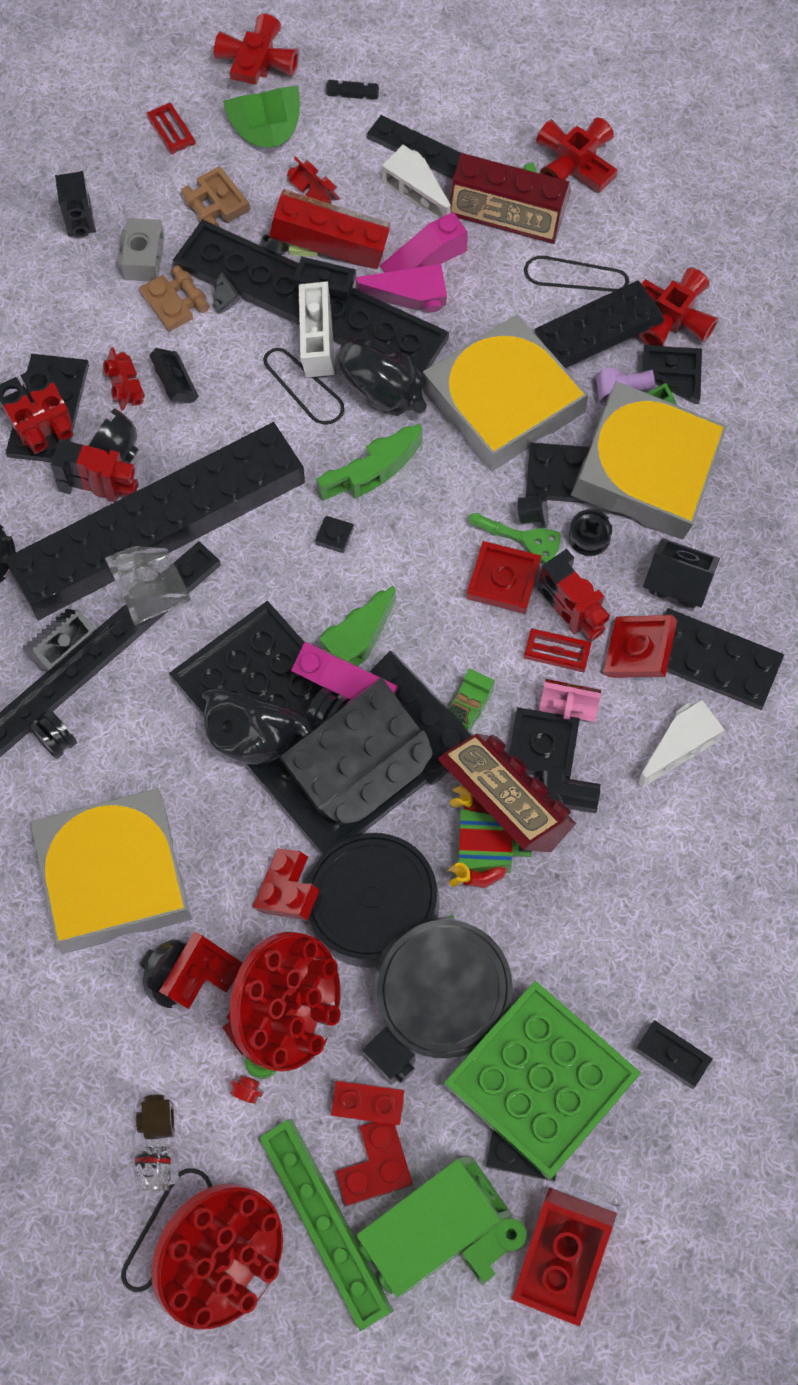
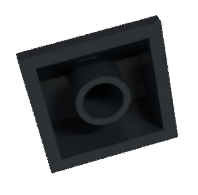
(681, 573)

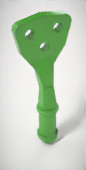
(526, 538)

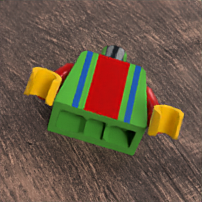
(483, 845)

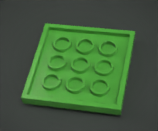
(542, 1079)

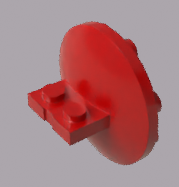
(280, 999)
(213, 1254)

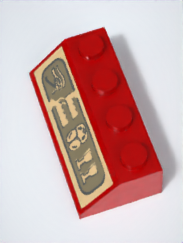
(329, 229)

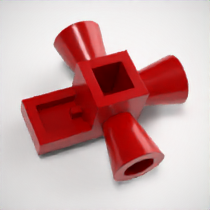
(256, 53)
(578, 153)
(677, 308)

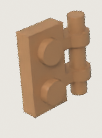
(221, 192)
(166, 302)

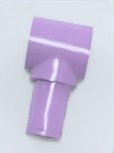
(606, 379)

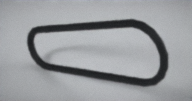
(575, 263)
(294, 396)
(148, 1225)

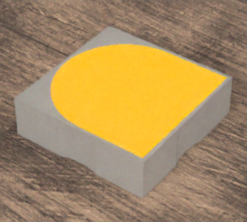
(504, 392)
(649, 460)
(109, 871)

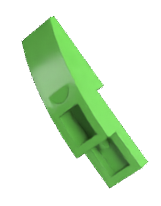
(382, 462)

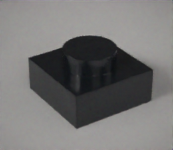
(334, 534)

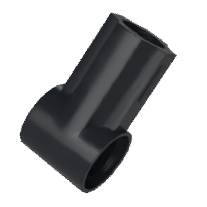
(572, 793)

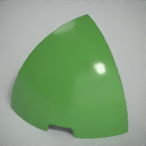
(265, 117)

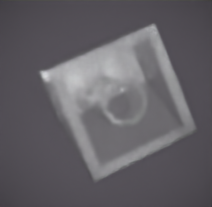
(147, 581)

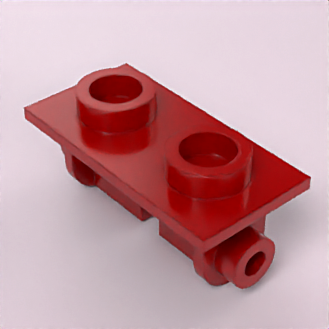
(305, 175)
(119, 369)
(368, 1102)

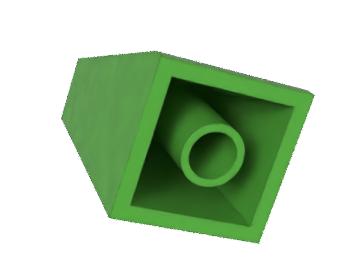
(432, 1226)

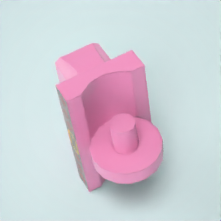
(570, 700)

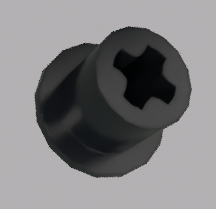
(533, 509)

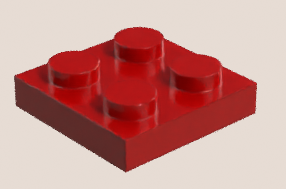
(504, 577)
(640, 646)

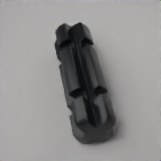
(352, 89)

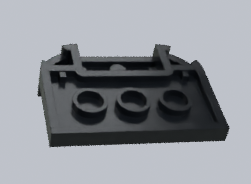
(358, 755)

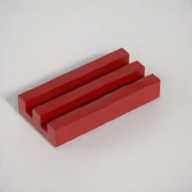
(179, 144)
(554, 660)

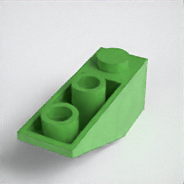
(360, 630)

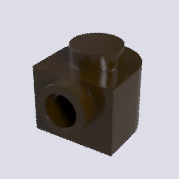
(156, 1117)

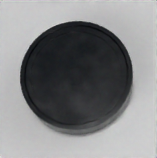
(369, 894)
(442, 987)

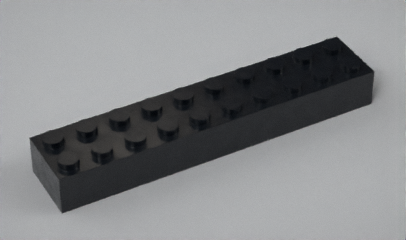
(157, 516)

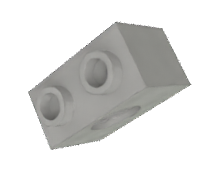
(141, 249)

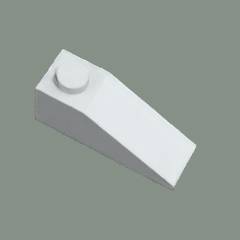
(411, 177)
(316, 330)
(688, 735)

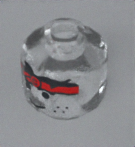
(156, 1165)

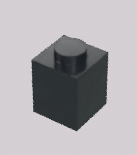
(390, 1057)

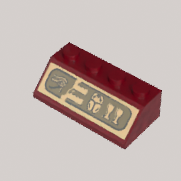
(509, 198)
(509, 792)

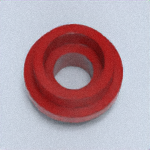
(246, 1089)

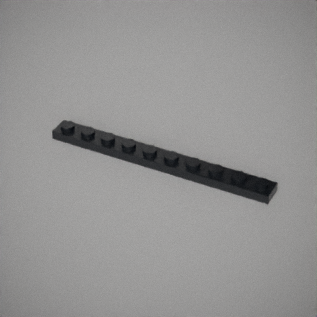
(92, 656)

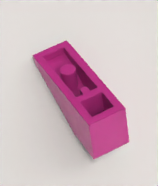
(431, 246)
(410, 288)
(333, 671)

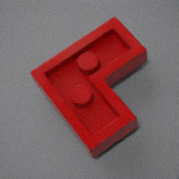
(282, 892)
(199, 962)
(382, 1173)

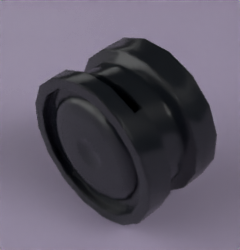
(590, 532)
(323, 706)
(56, 731)

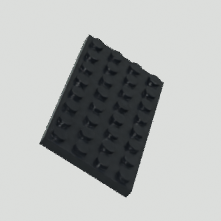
(257, 662)

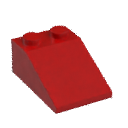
(564, 1256)

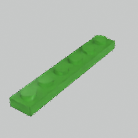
(326, 1225)

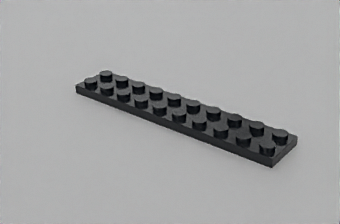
(268, 282)

